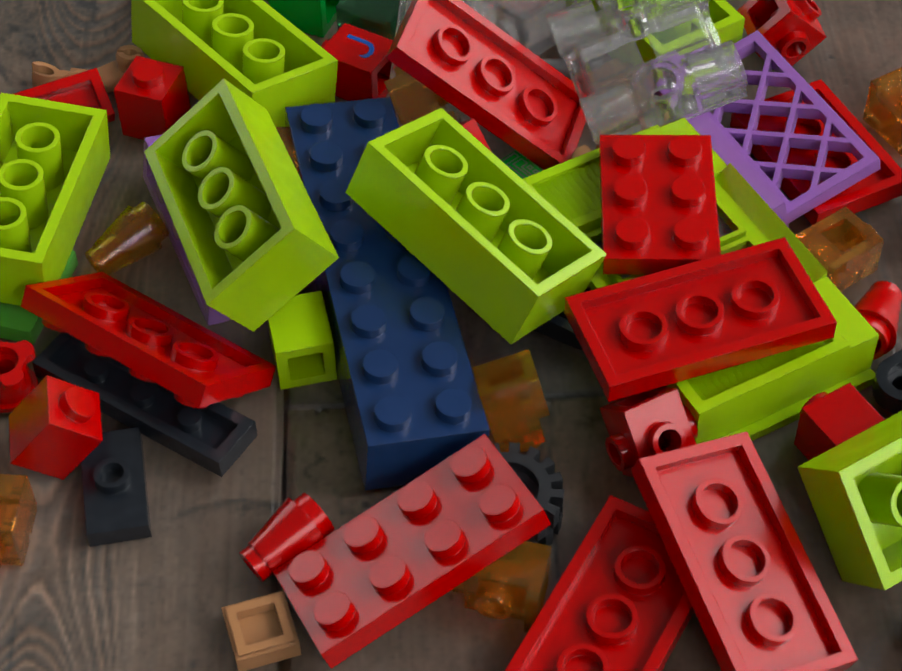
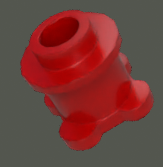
(15, 376)

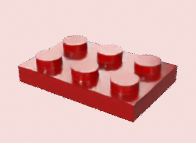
(867, 193)
(657, 202)

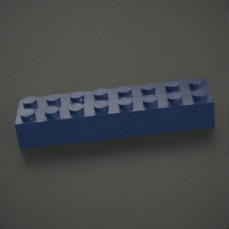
(388, 314)

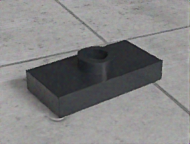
(116, 489)

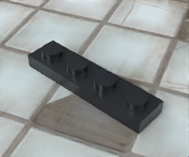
(206, 436)

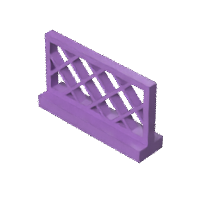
(757, 173)

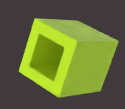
(302, 342)

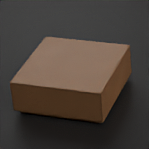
(261, 631)

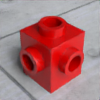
(786, 25)
(647, 426)

